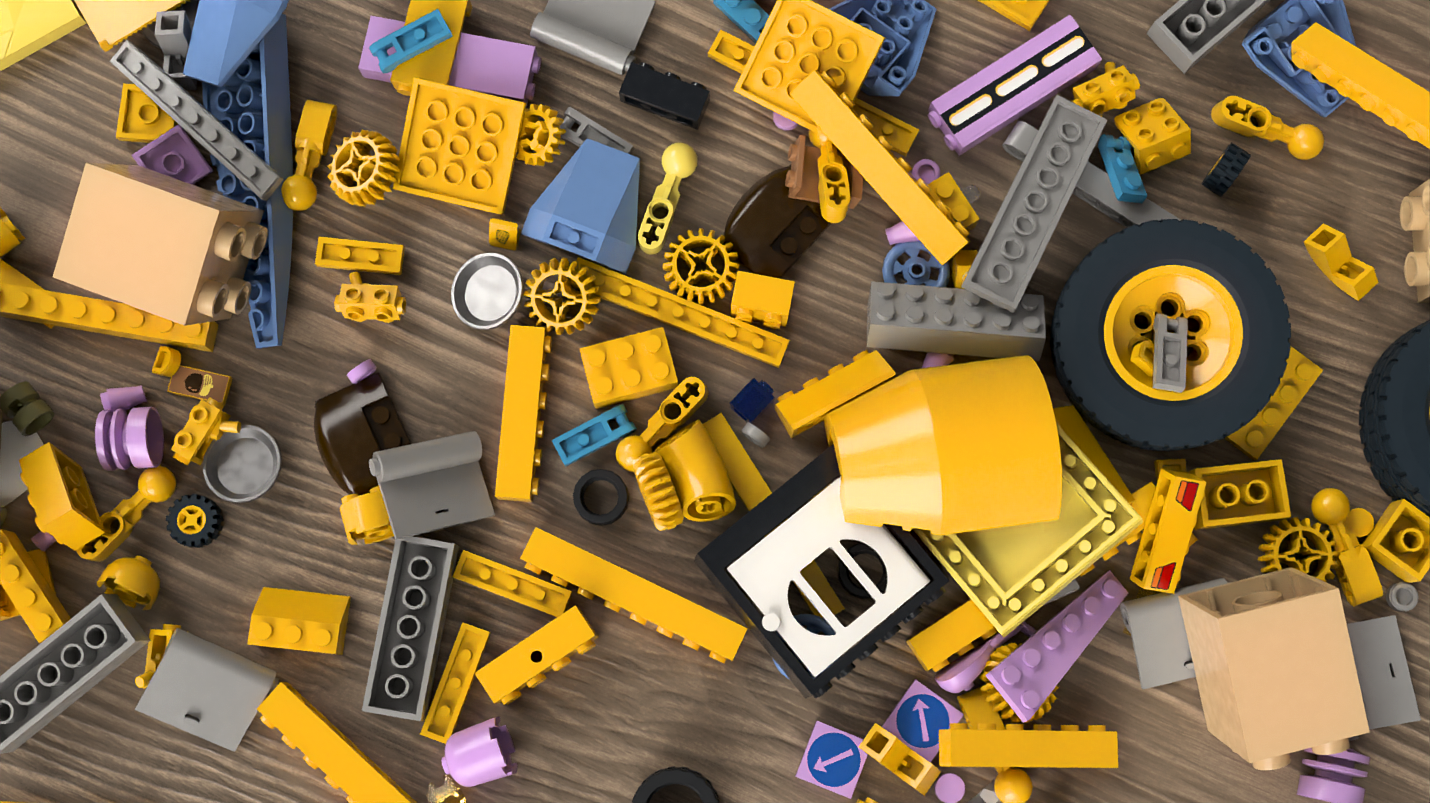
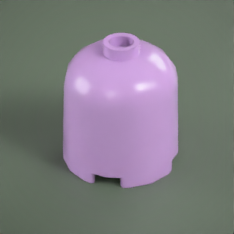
(479, 754)

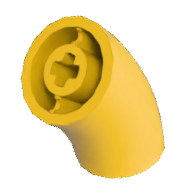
(698, 474)

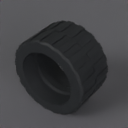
(676, 775)

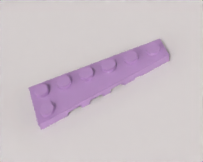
(1045, 657)

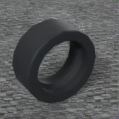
(589, 478)
(843, 575)

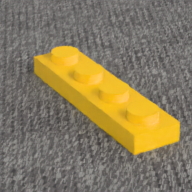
(512, 584)
(455, 683)

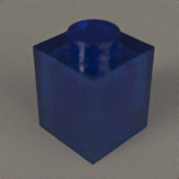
(753, 400)

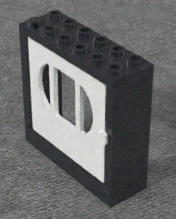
(782, 554)

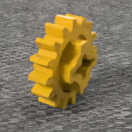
(540, 135)

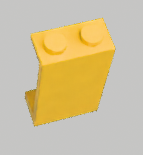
(437, 61)

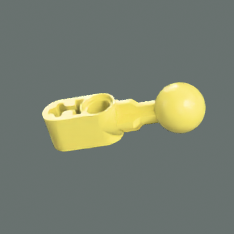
(678, 162)

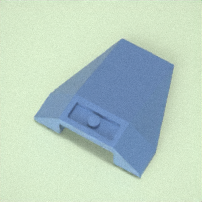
(906, 31)
(226, 35)
(1270, 48)
(591, 207)

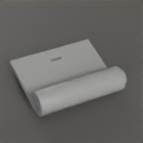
(595, 29)
(432, 479)
(1161, 636)
(1383, 673)
(208, 684)

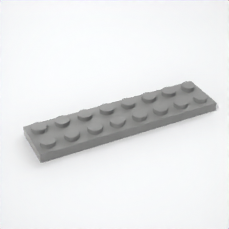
(1034, 204)

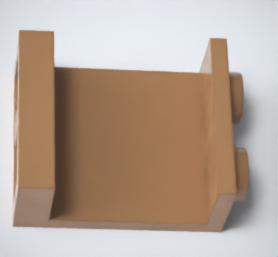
(804, 174)

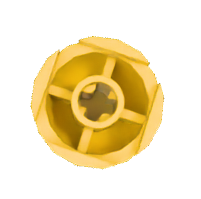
(132, 581)

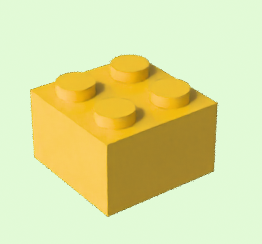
(762, 299)
(1401, 541)

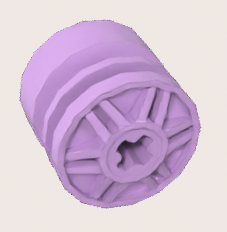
(129, 438)
(1334, 777)

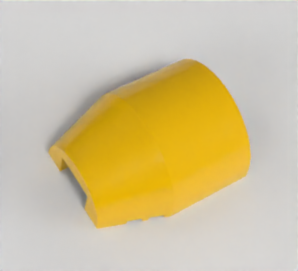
(950, 449)

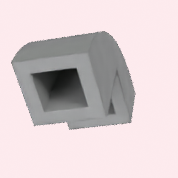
(174, 37)

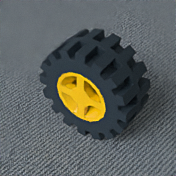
(1226, 169)
(184, 520)

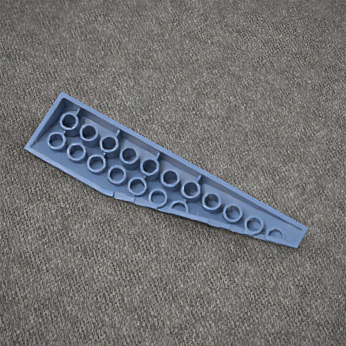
(257, 111)

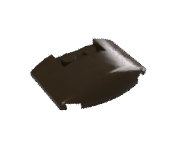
(771, 228)
(353, 427)

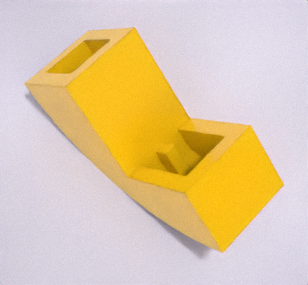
(1333, 257)
(899, 759)

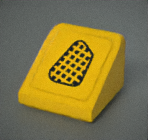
(504, 234)

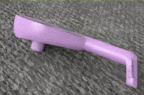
(965, 669)

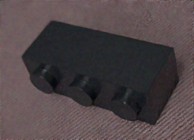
(664, 95)

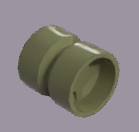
(26, 410)

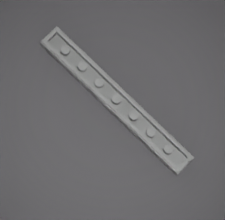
(197, 120)

